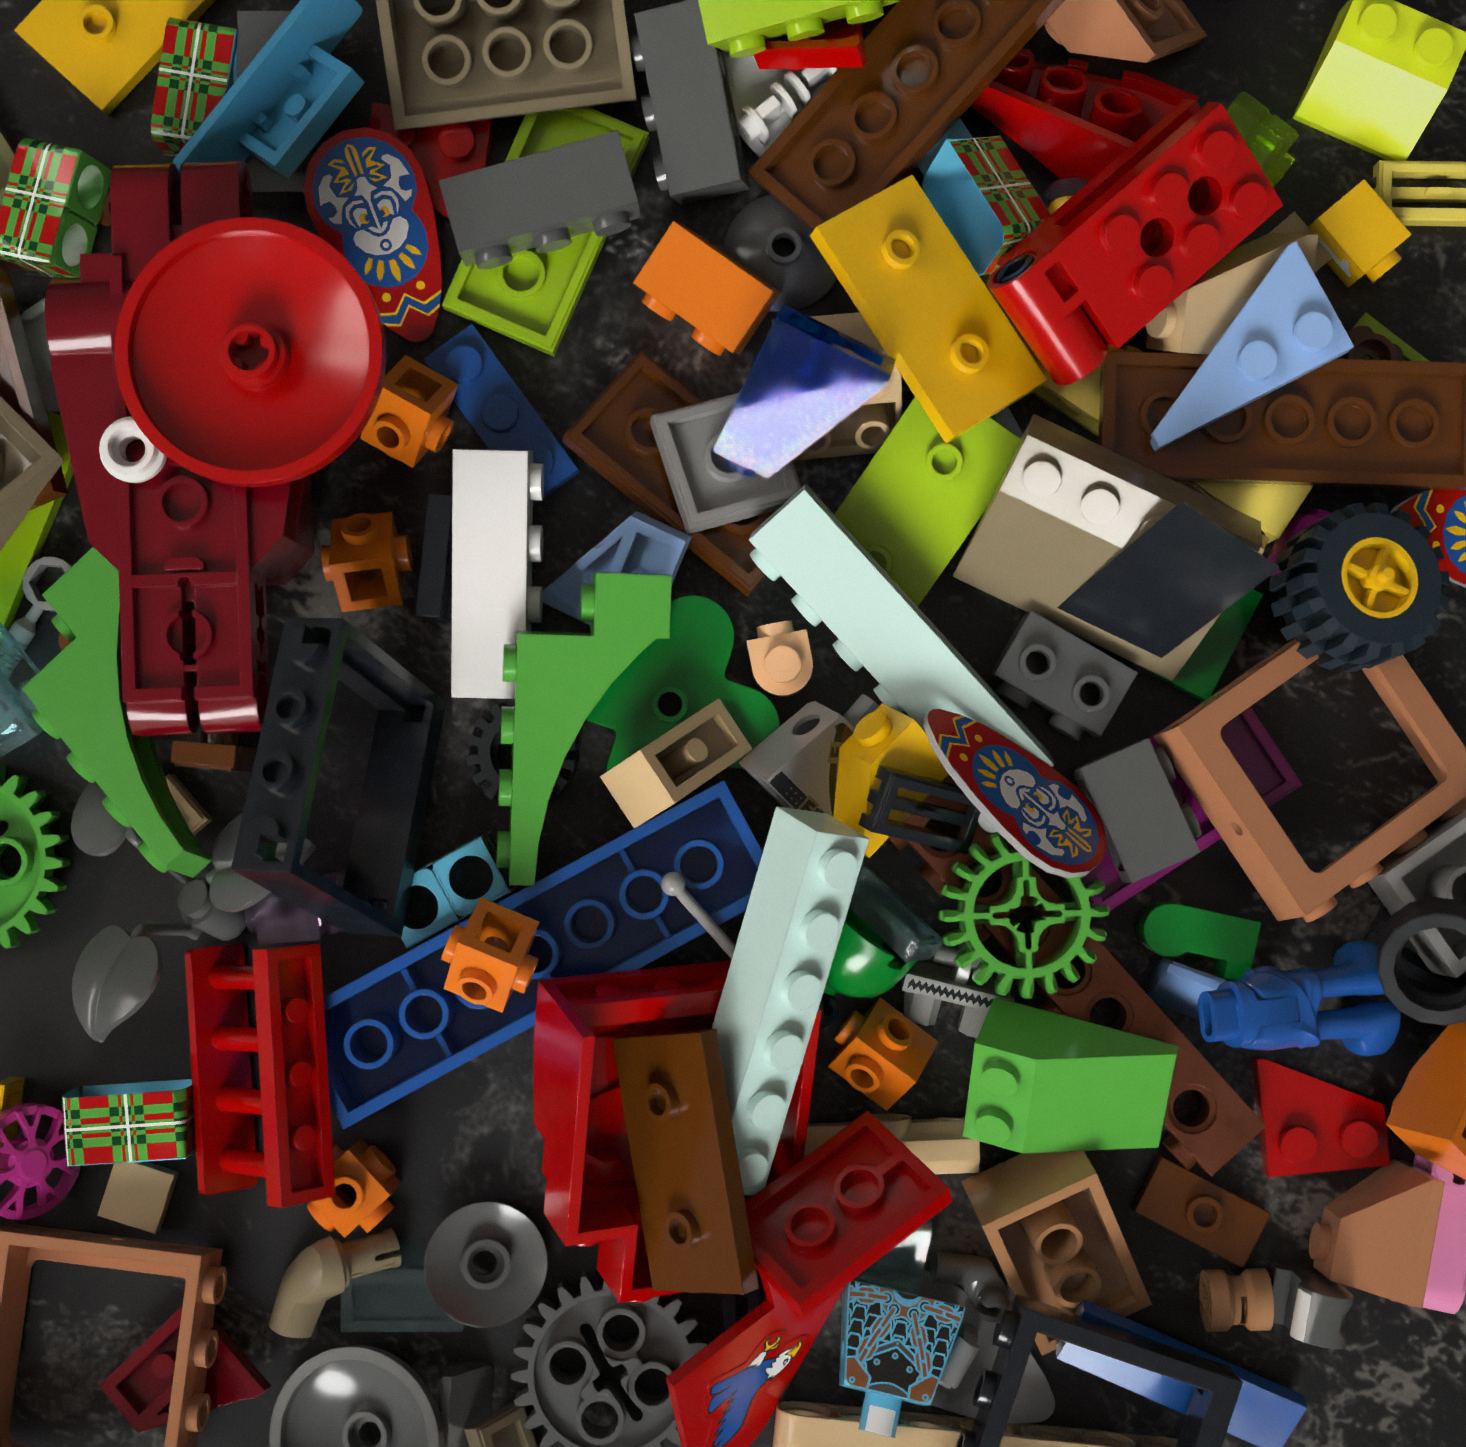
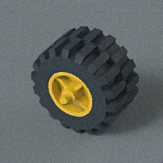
(1359, 587)

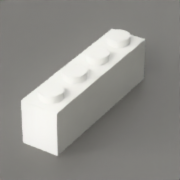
(492, 564)

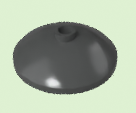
(345, 1390)

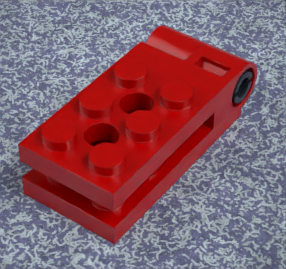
(1133, 239)

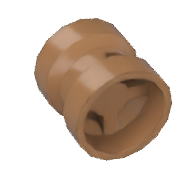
(1236, 1300)

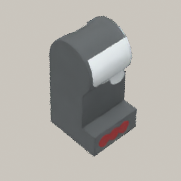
(1310, 1305)

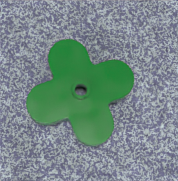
(690, 667)

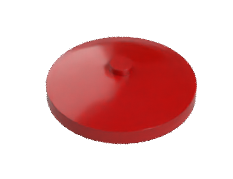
(250, 352)

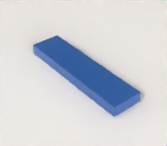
(1263, 1411)

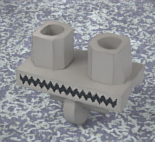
(943, 980)

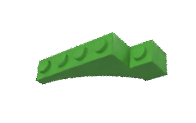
(557, 687)
(84, 706)

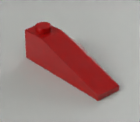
(1074, 117)

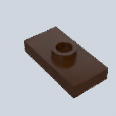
(214, 751)
(1200, 1211)

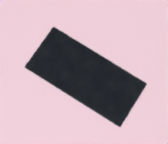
(1169, 583)

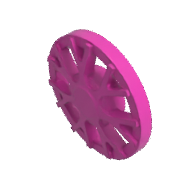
(30, 1160)

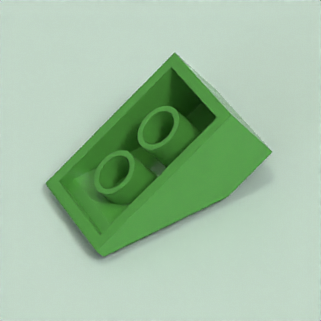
(1065, 1083)

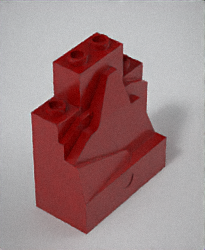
(582, 1112)

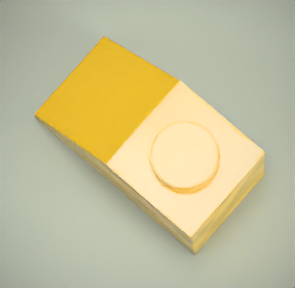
(885, 740)

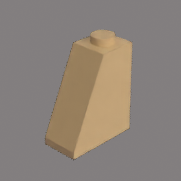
(1211, 304)

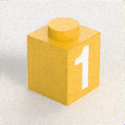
(1360, 235)

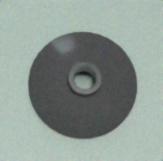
(799, 277)
(511, 1284)

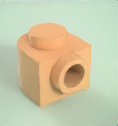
(780, 659)

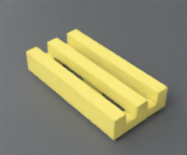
(1386, 170)

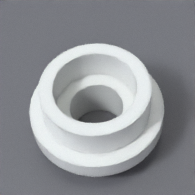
(113, 455)

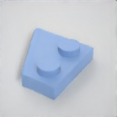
(633, 547)

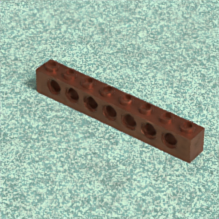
(1222, 1119)

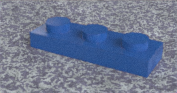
(498, 406)

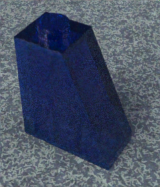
(797, 392)

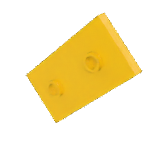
(104, 43)
(928, 308)

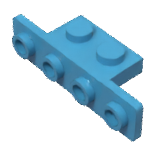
(284, 94)

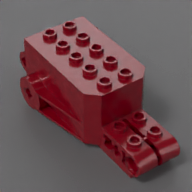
(184, 546)

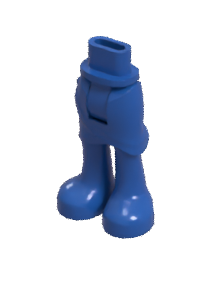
(1281, 1007)

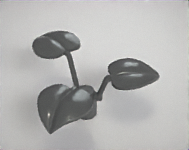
(122, 968)

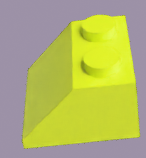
(1381, 76)

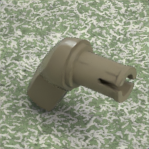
(323, 1273)

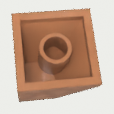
(1125, 28)
(1381, 1233)

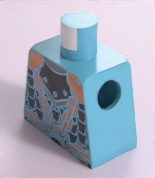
(893, 1350)

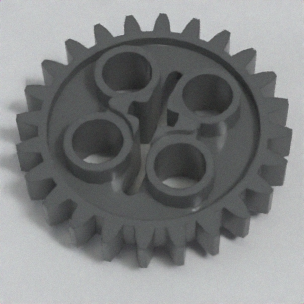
(562, 1396)

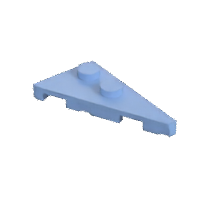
(1271, 342)

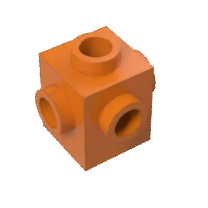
(411, 412)
(367, 561)
(490, 955)
(881, 1053)
(372, 1178)

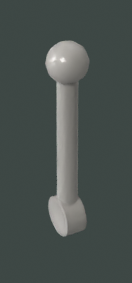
(674, 885)

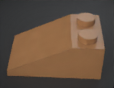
(1056, 1234)

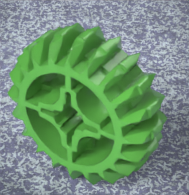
(1025, 943)

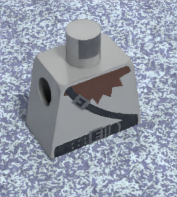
(802, 755)

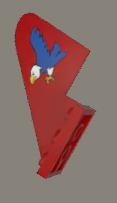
(808, 1241)

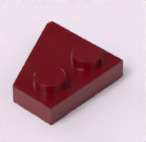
(145, 1379)

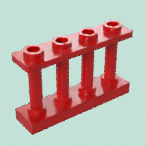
(291, 1070)

